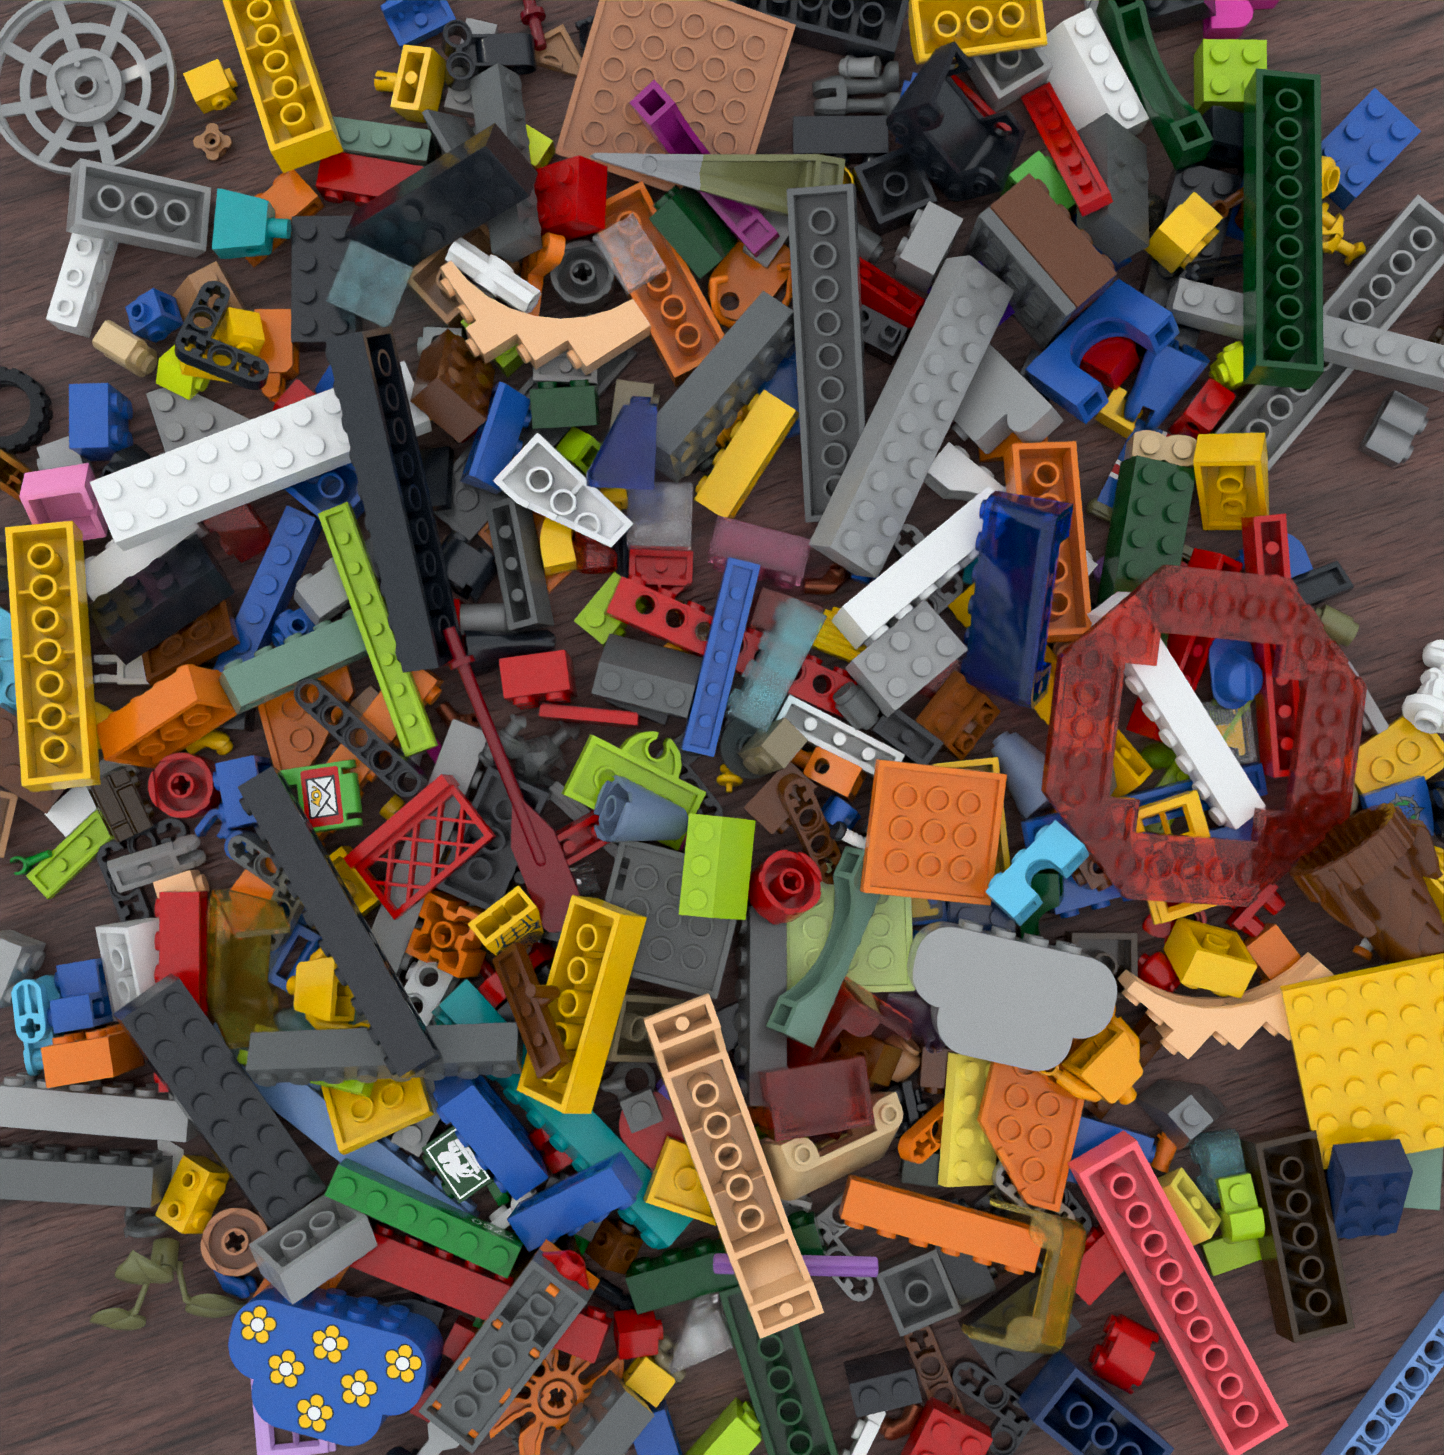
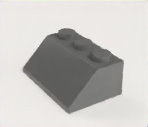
(647, 676)

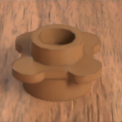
(221, 145)

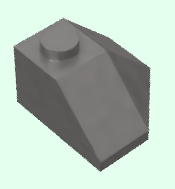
(1180, 1109)

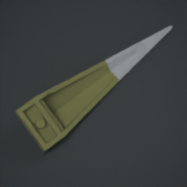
(743, 178)

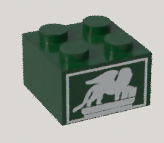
(455, 1165)

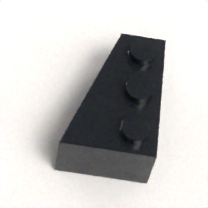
(1228, 139)

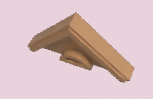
(560, 53)

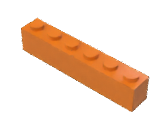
(938, 1223)

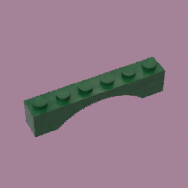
(1173, 118)

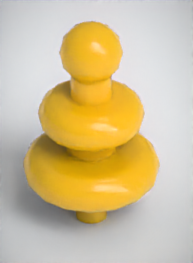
(728, 779)

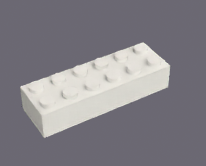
(913, 577)

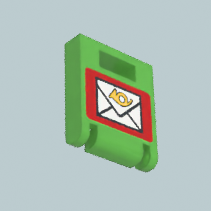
(327, 794)

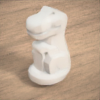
(1426, 707)

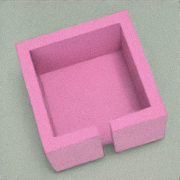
(64, 496)

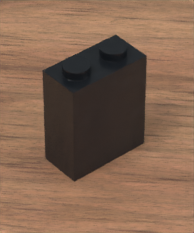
(882, 1382)

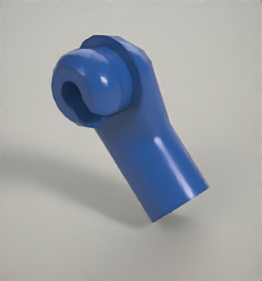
(236, 1286)

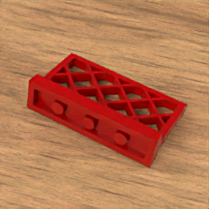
(409, 820)

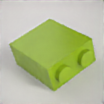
(732, 1433)

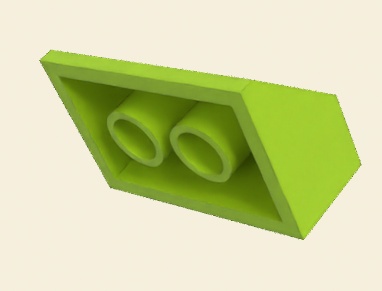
(717, 867)

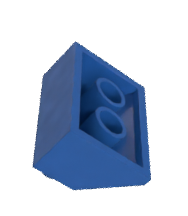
(497, 438)

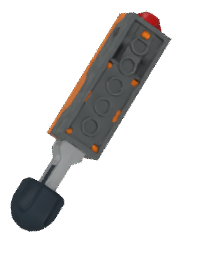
(506, 1350)

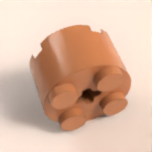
(218, 1234)

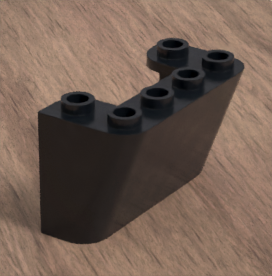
(949, 136)

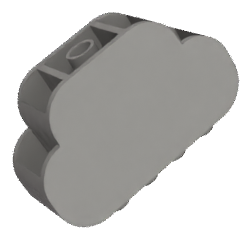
(1009, 994)

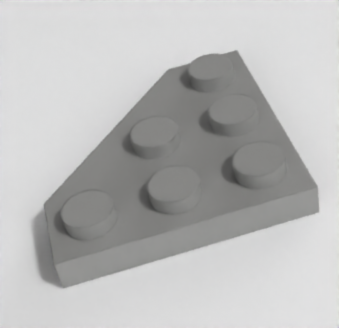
(186, 420)

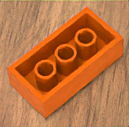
(166, 718)

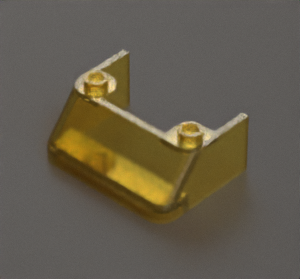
(240, 963)
(1065, 1248)

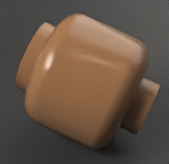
(909, 1059)

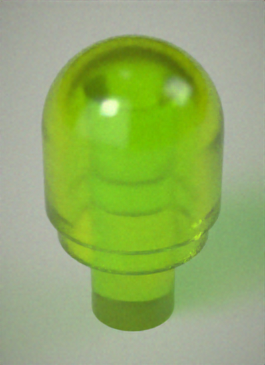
(1158, 756)

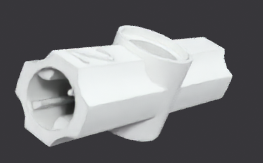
(493, 276)

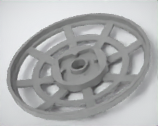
(80, 66)

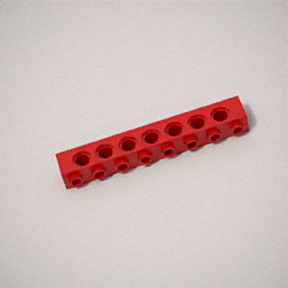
(623, 609)

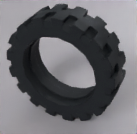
(39, 412)

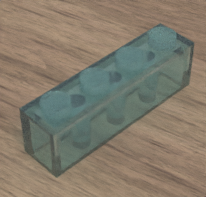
(776, 664)

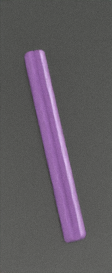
(819, 1265)

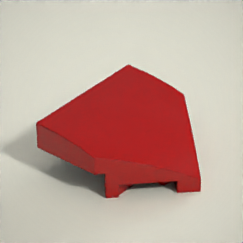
(663, 569)

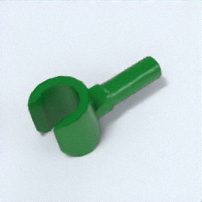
(28, 862)

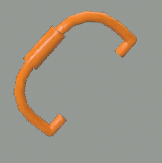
(715, 281)

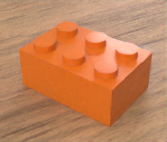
(89, 1056)

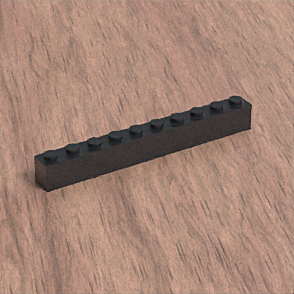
(340, 924)

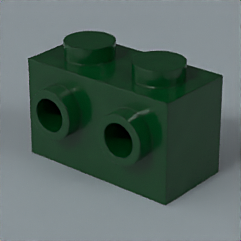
(564, 405)

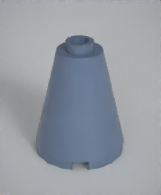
(1024, 773)
(636, 814)

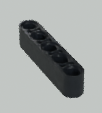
(346, 731)

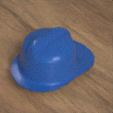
(1233, 673)

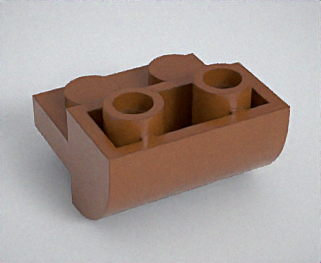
(958, 715)

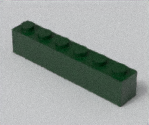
(690, 1274)

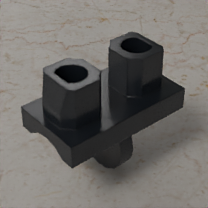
(912, 1104)

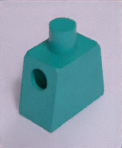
(245, 226)

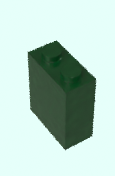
(692, 229)

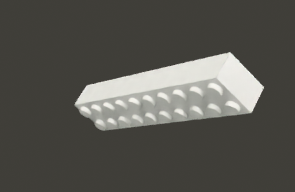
(230, 468)

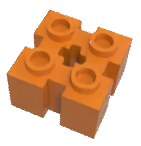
(447, 936)

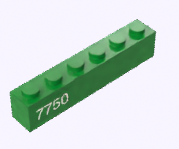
(424, 1217)

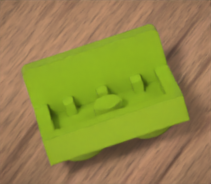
(596, 622)

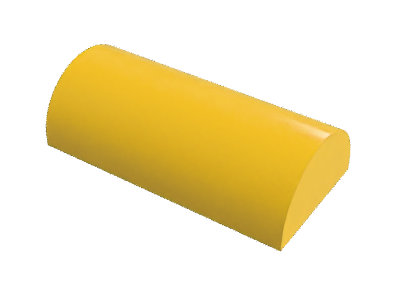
(975, 26)

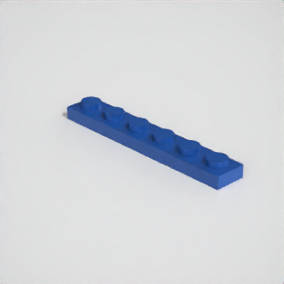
(720, 656)

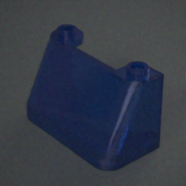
(628, 449)

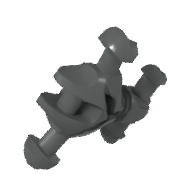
(534, 756)

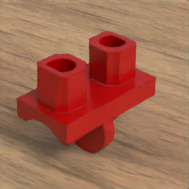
(1244, 918)

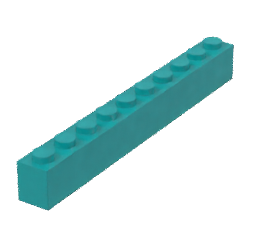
(580, 1136)

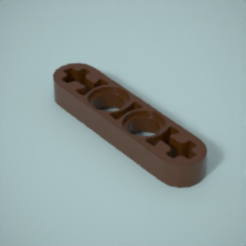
(815, 827)
(939, 1378)

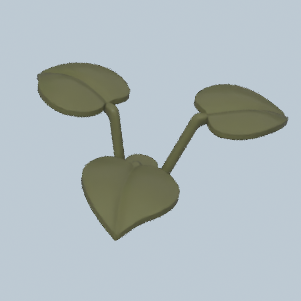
(160, 1270)

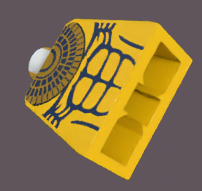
(509, 921)

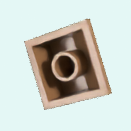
(188, 290)

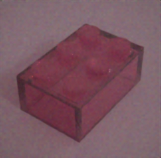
(779, 553)

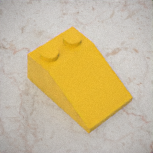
(1231, 478)

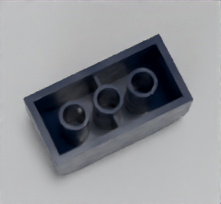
(1086, 1413)

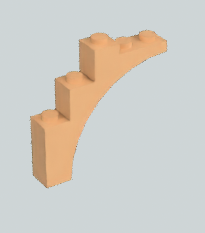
(540, 339)
(1190, 1021)

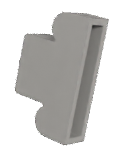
(1003, 403)

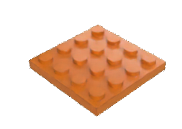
(932, 832)

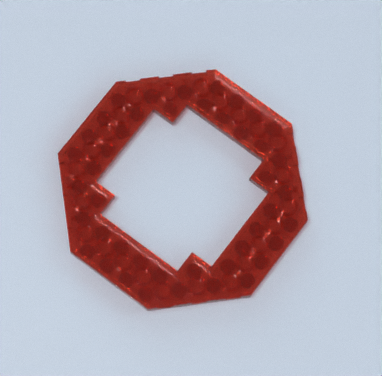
(1087, 718)

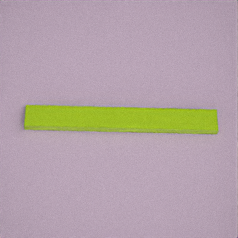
(372, 620)

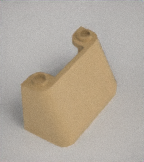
(801, 1168)

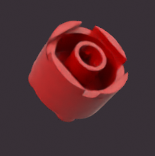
(167, 780)
(787, 902)
(1124, 1353)

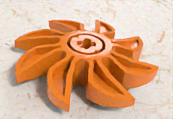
(538, 1398)

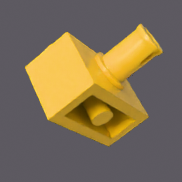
(416, 84)

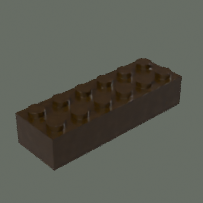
(1300, 1234)

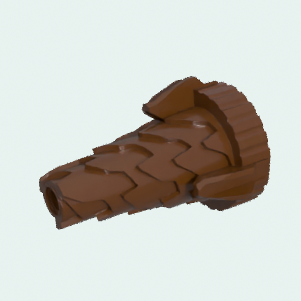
(1374, 883)

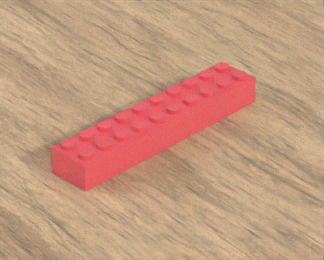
(1178, 1293)

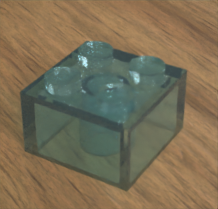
(370, 284)

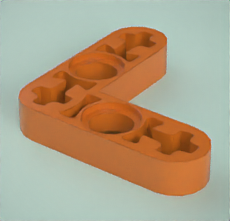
(542, 262)

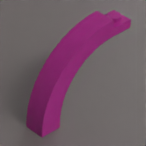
(675, 136)

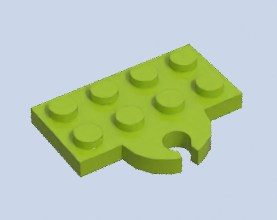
(632, 760)

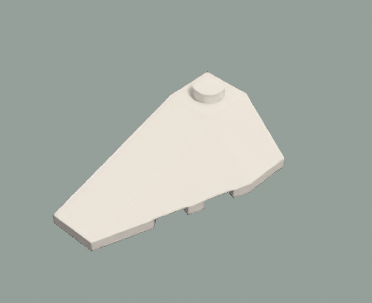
(554, 488)

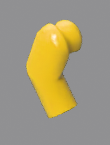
(214, 740)

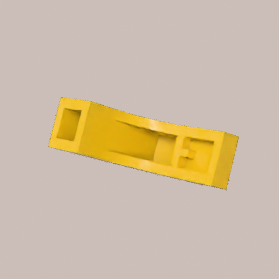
(556, 539)

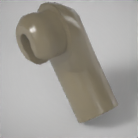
(663, 1358)

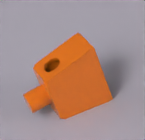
(841, 778)

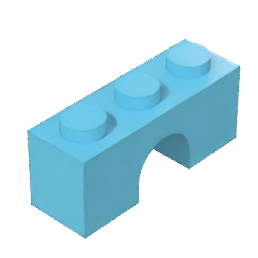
(1052, 849)

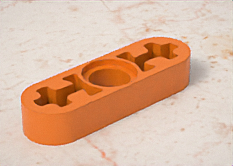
(918, 1142)

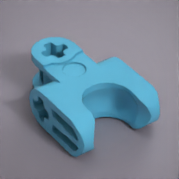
(30, 1009)

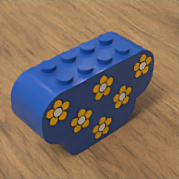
(333, 1361)

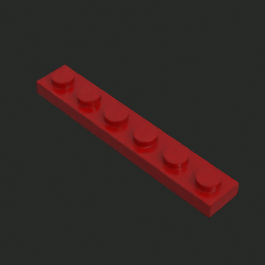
(1066, 150)

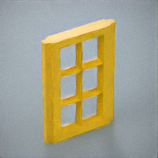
(1197, 827)

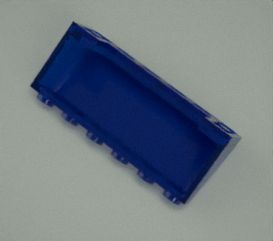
(1014, 595)

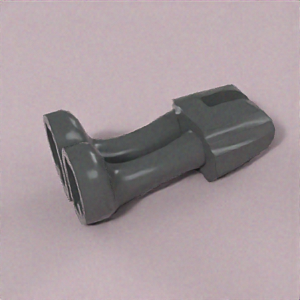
(835, 89)

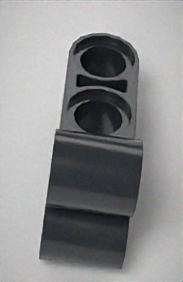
(483, 51)

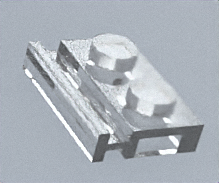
(629, 254)

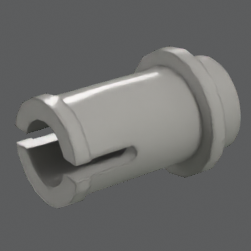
(860, 67)

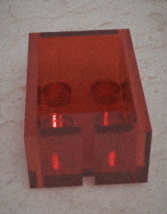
(816, 1097)

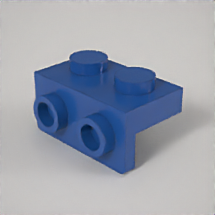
(416, 19)

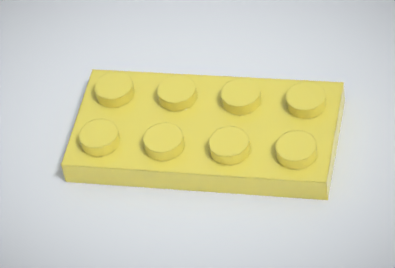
(964, 1149)

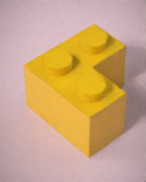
(1184, 233)
(238, 329)

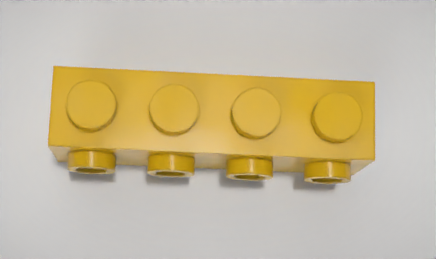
(747, 455)

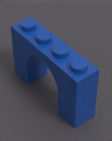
(1116, 313)

